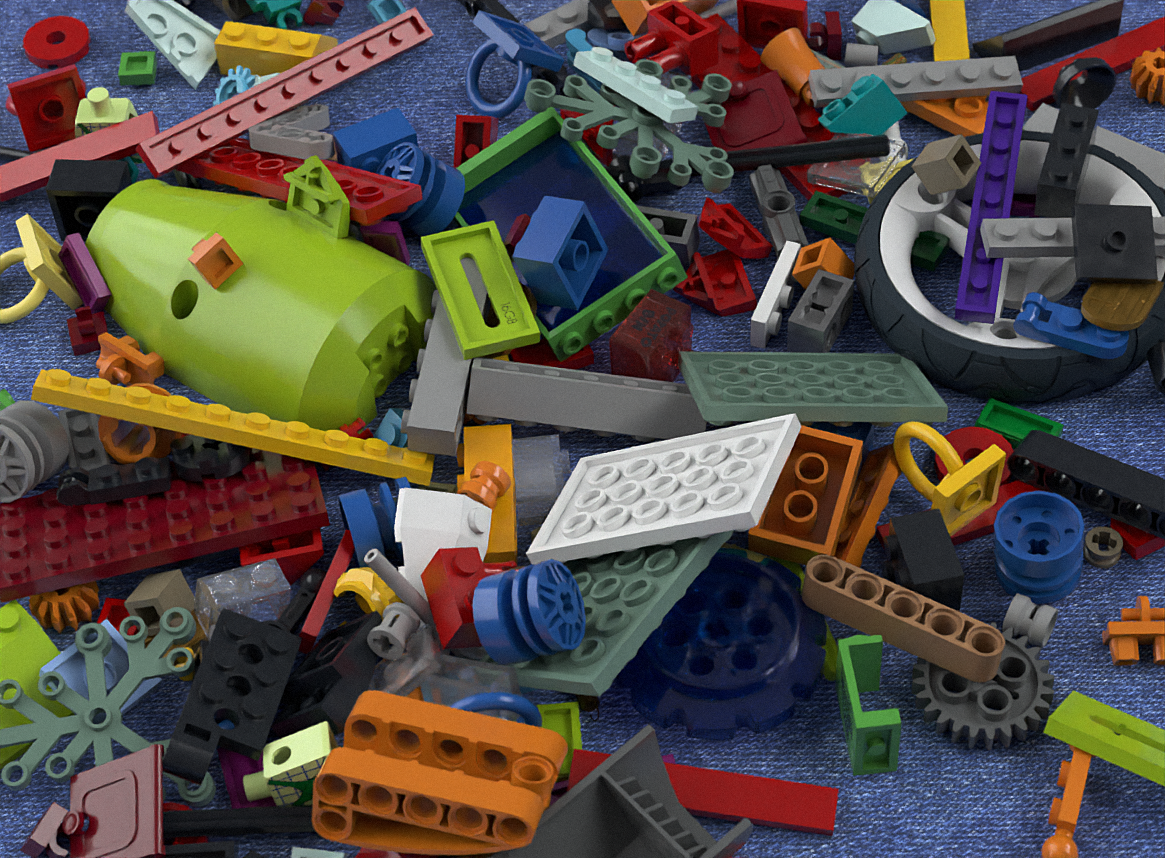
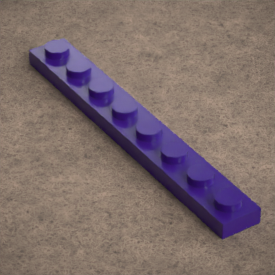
(991, 200)

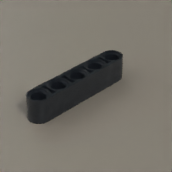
(1091, 480)

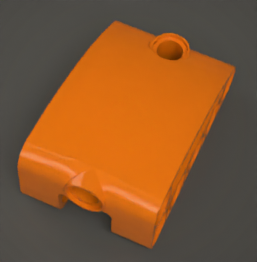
(435, 779)

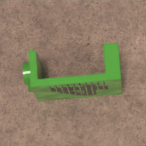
(869, 735)

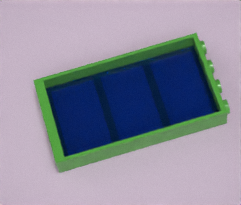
(538, 163)

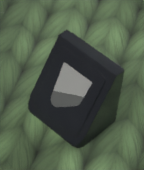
(604, 15)

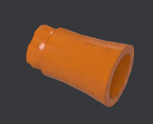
(793, 61)

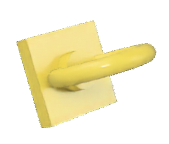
(43, 265)

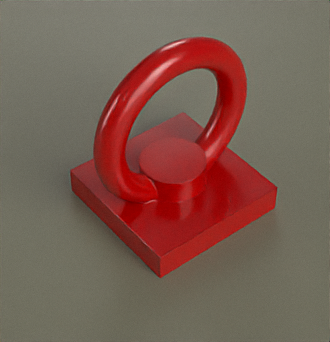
(765, 19)
(47, 106)

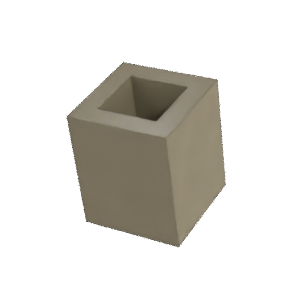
(946, 164)
(156, 596)

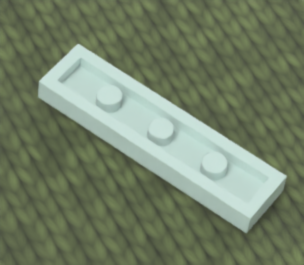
(634, 85)

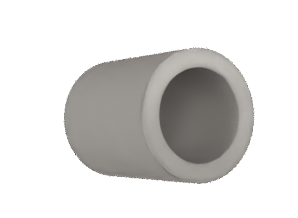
(861, 55)

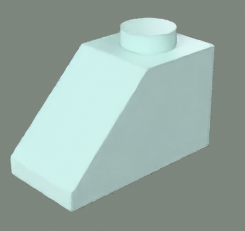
(891, 27)

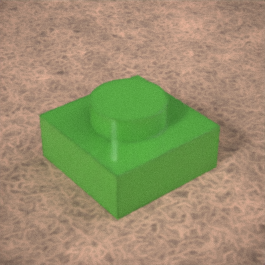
(137, 68)

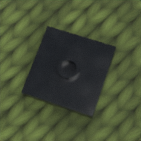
(1114, 244)

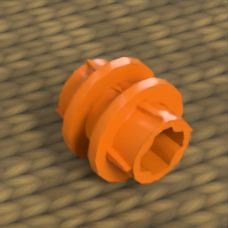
(132, 442)

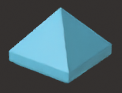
(385, 9)

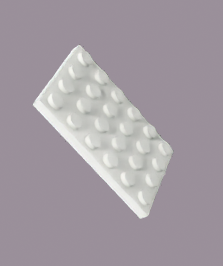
(667, 491)

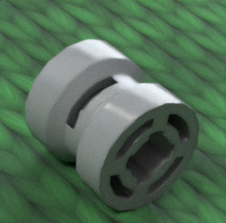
(1030, 620)

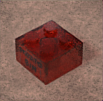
(651, 339)

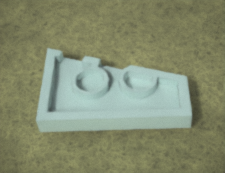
(178, 34)

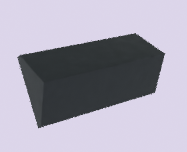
(1056, 34)

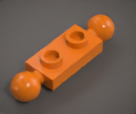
(1065, 811)

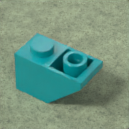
(866, 109)

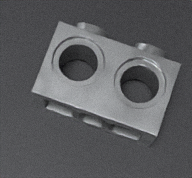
(820, 313)

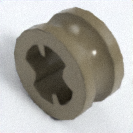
(1105, 536)

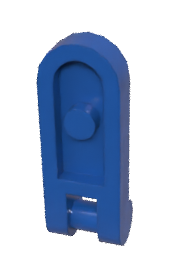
(1067, 328)

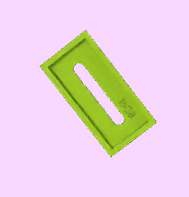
(485, 246)
(1092, 726)

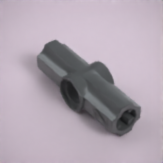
(776, 208)

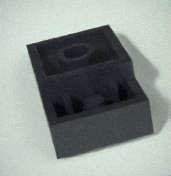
(330, 678)

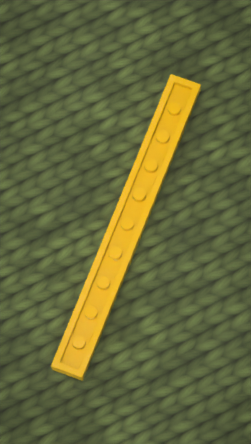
(222, 424)

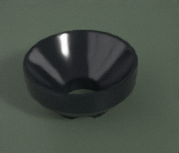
(1090, 88)

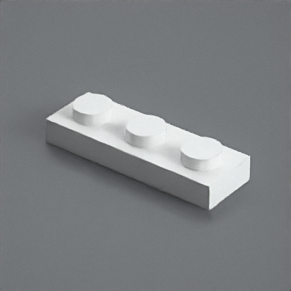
(775, 297)

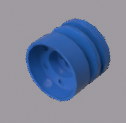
(440, 186)
(372, 523)
(1038, 546)
(529, 612)

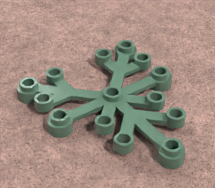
(645, 158)
(49, 729)

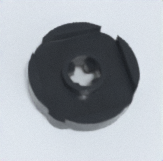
(204, 456)

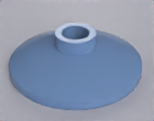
(612, 40)

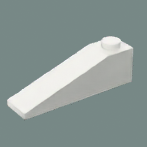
(436, 521)

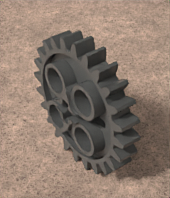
(1020, 699)

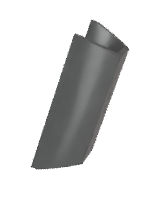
(626, 813)

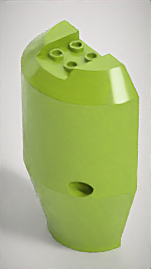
(293, 334)

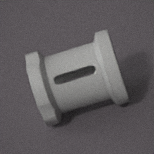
(393, 631)

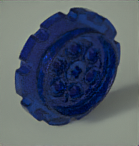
(722, 641)

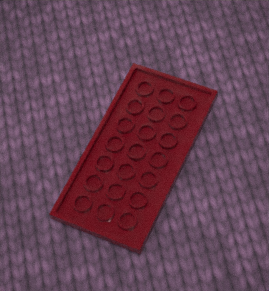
(63, 546)

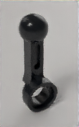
(302, 602)

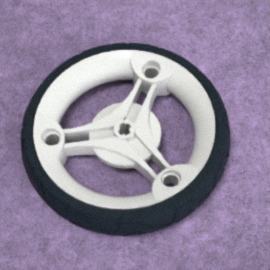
(987, 357)

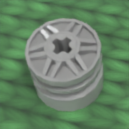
(30, 448)

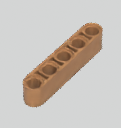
(903, 618)

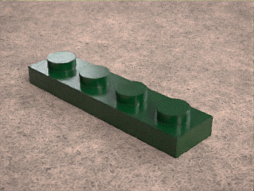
(845, 218)

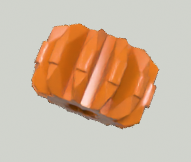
(1149, 76)
(65, 606)

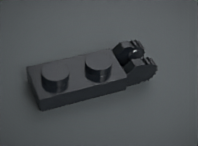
(114, 482)

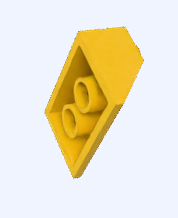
(266, 48)

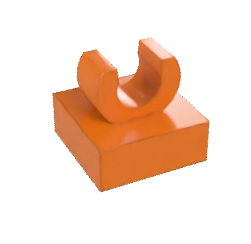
(214, 260)

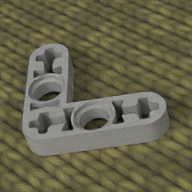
(295, 133)

